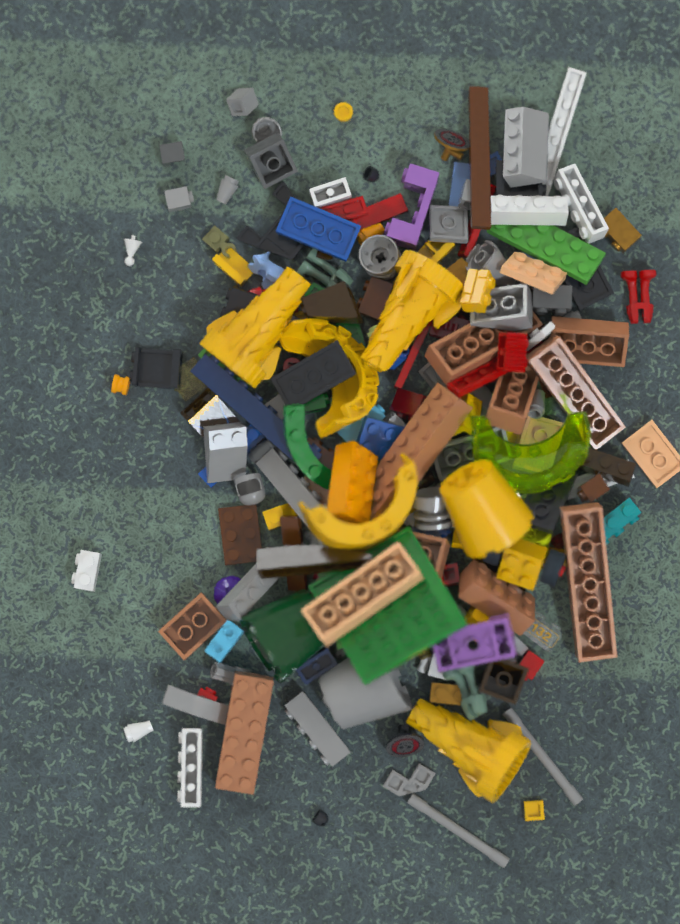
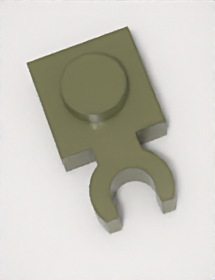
(218, 240)

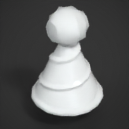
(131, 246)

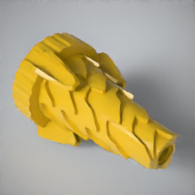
(418, 295)
(247, 338)
(484, 755)

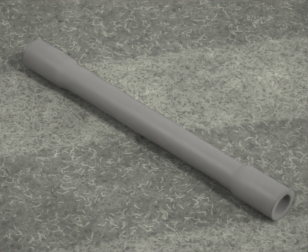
(567, 788)
(493, 854)

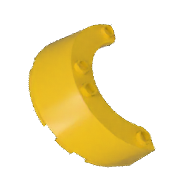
(352, 397)
(366, 535)

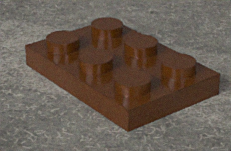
(240, 534)

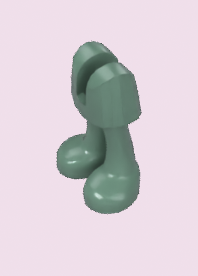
(307, 269)
(472, 701)

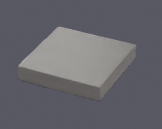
(448, 224)

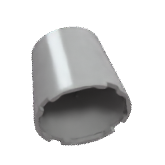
(358, 704)

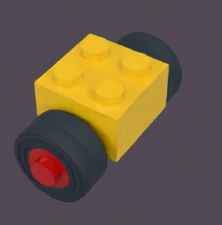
(523, 564)

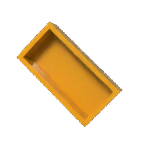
(352, 483)

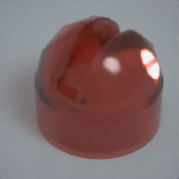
(557, 541)

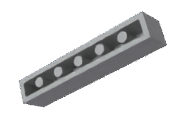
(288, 482)

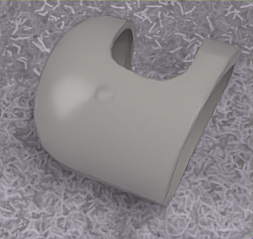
(250, 489)

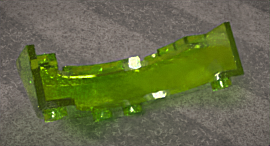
(534, 465)

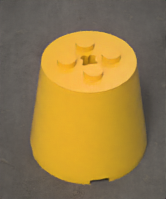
(484, 509)

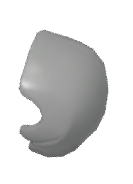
(264, 128)

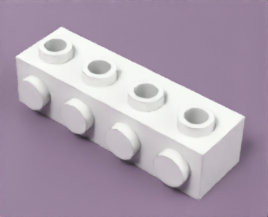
(581, 204)
(529, 210)
(191, 769)

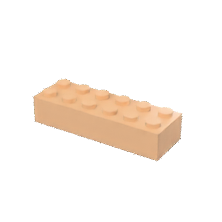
(362, 594)

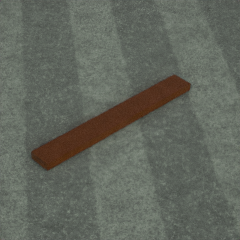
(479, 158)

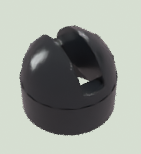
(371, 174)
(320, 818)

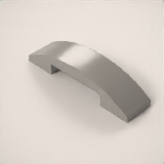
(195, 705)

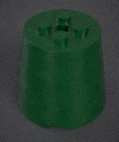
(282, 634)

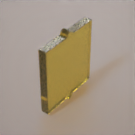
(189, 383)

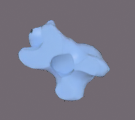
(265, 268)

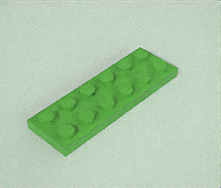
(553, 248)

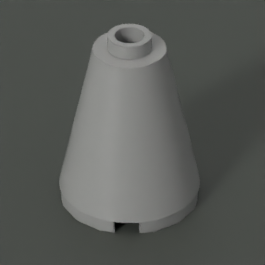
(489, 258)

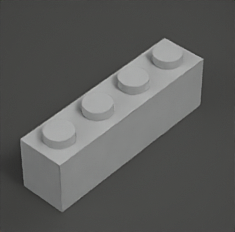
(244, 595)
(317, 728)

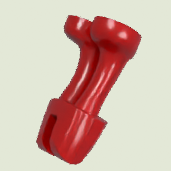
(632, 309)

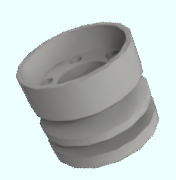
(376, 248)
(431, 510)

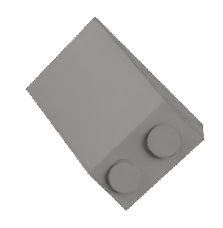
(508, 309)
(225, 451)

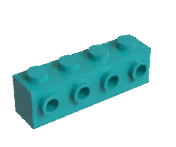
(623, 514)

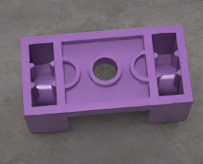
(423, 182)
(494, 639)

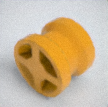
(120, 384)

